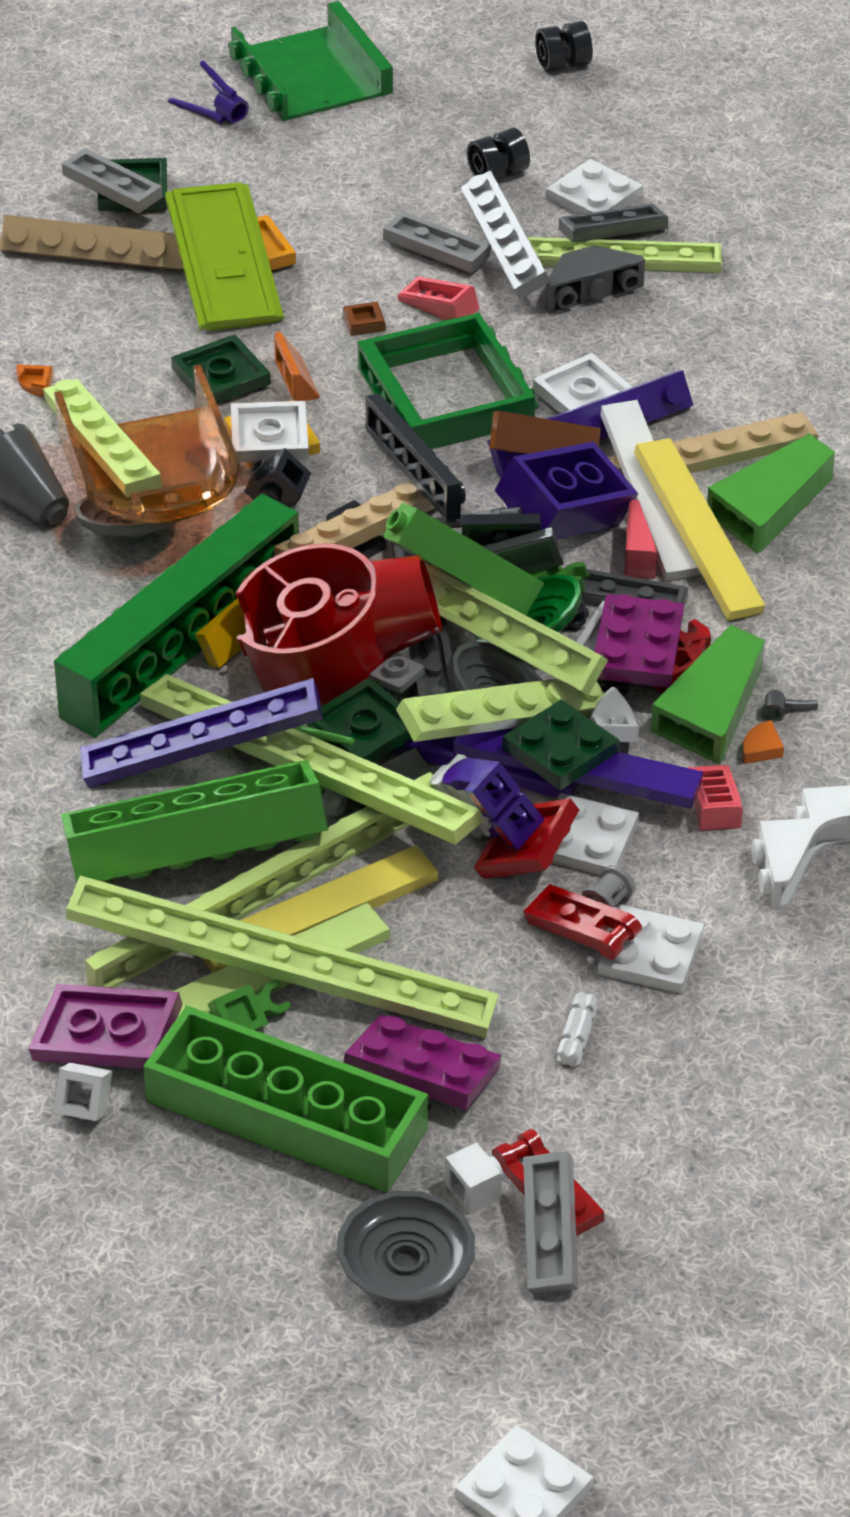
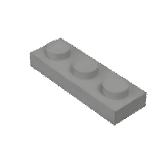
(112, 180)
(436, 242)
(550, 1223)

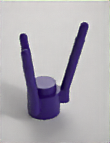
(227, 103)

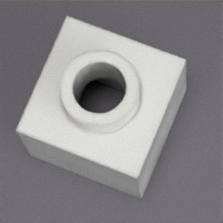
(71, 1099)
(473, 1178)

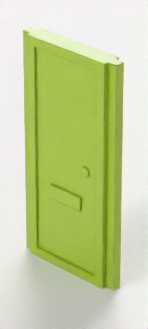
(223, 256)

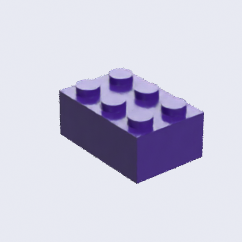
(570, 488)

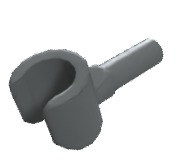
(776, 705)

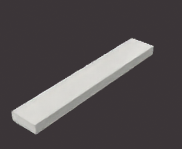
(626, 429)

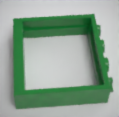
(438, 339)

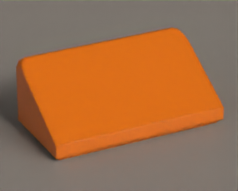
(293, 370)

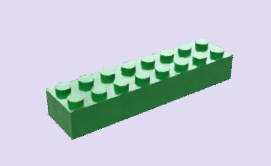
(157, 627)

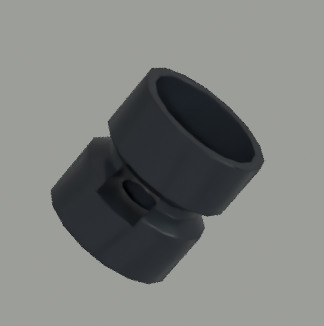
(564, 45)
(502, 154)

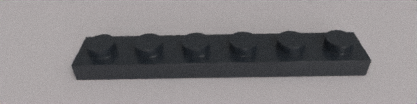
(414, 457)

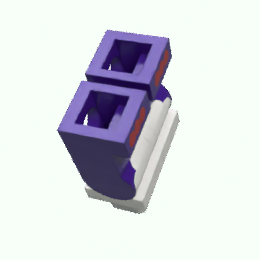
(494, 792)

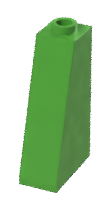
(772, 491)
(461, 558)
(711, 695)

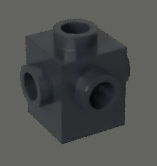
(279, 478)

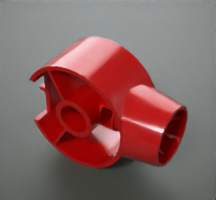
(333, 616)

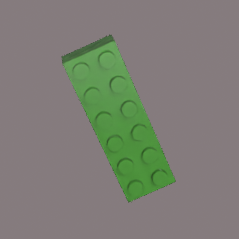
(195, 823)
(286, 1098)

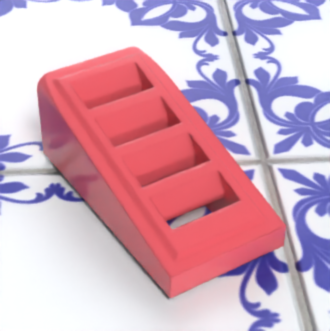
(451, 302)
(640, 547)
(718, 799)

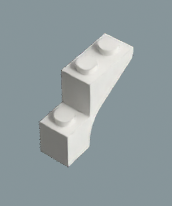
(790, 844)

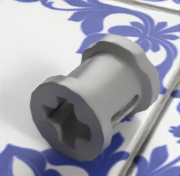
(609, 889)

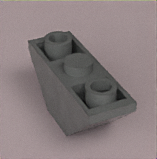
(592, 275)

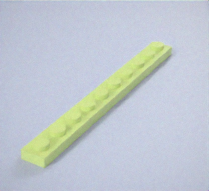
(332, 766)
(255, 888)
(282, 956)

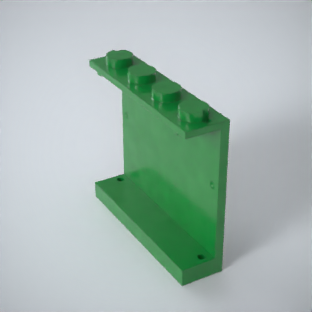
(315, 67)

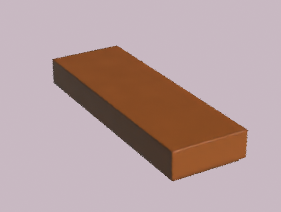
(532, 434)

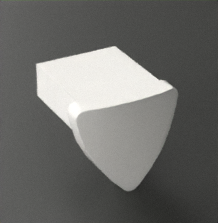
(615, 716)

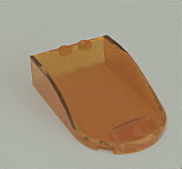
(184, 446)

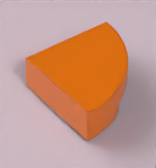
(34, 377)
(762, 743)

